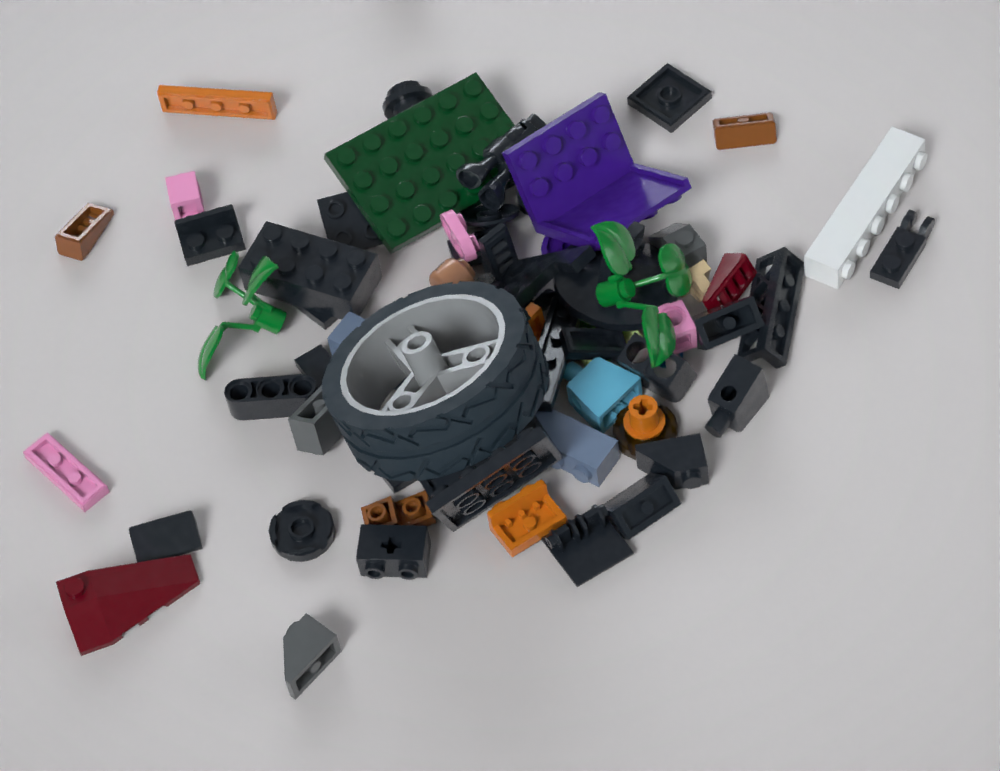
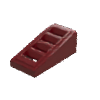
(729, 280)

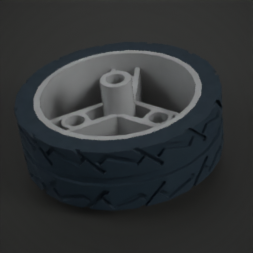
(467, 385)

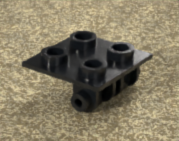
(346, 223)
(587, 545)

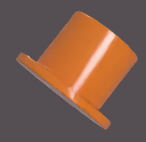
(644, 418)

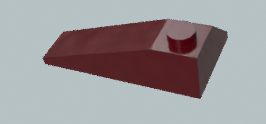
(114, 599)

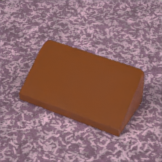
(744, 131)

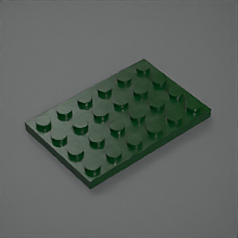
(408, 164)

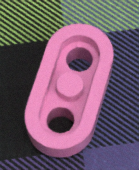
(455, 229)

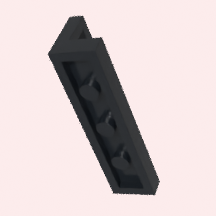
(777, 306)

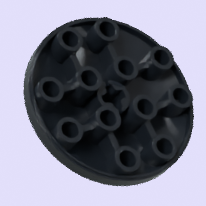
(579, 296)

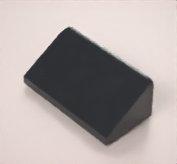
(166, 537)

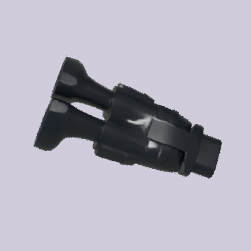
(473, 174)

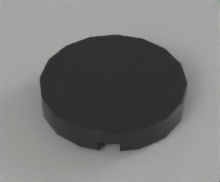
(302, 531)

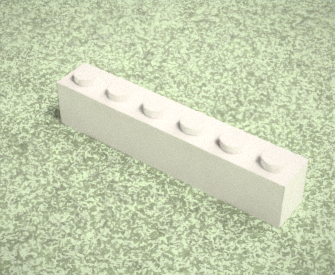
(864, 208)

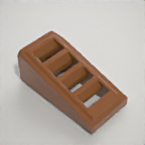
(89, 231)

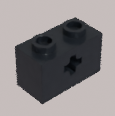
(393, 551)

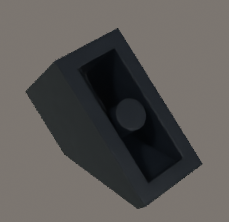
(726, 322)
(678, 458)

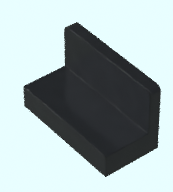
(642, 504)

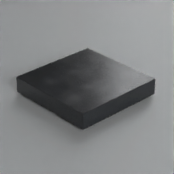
(669, 97)

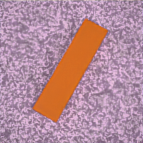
(217, 102)

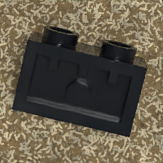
(209, 235)

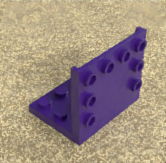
(584, 175)

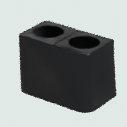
(669, 388)

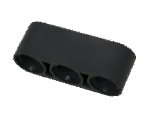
(268, 396)

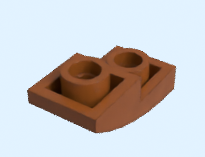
(403, 512)

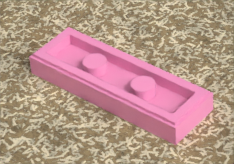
(66, 472)

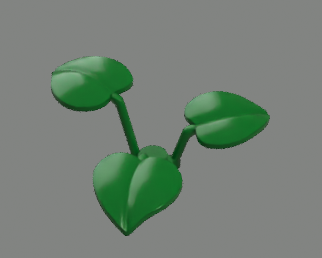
(618, 251)
(262, 313)

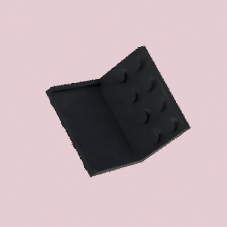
(478, 487)

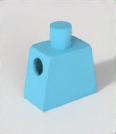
(600, 391)

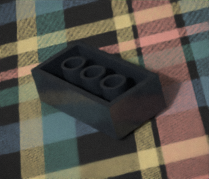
(313, 271)

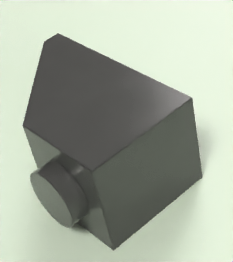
(685, 238)
(314, 426)
(307, 652)

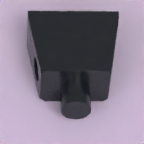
(736, 396)

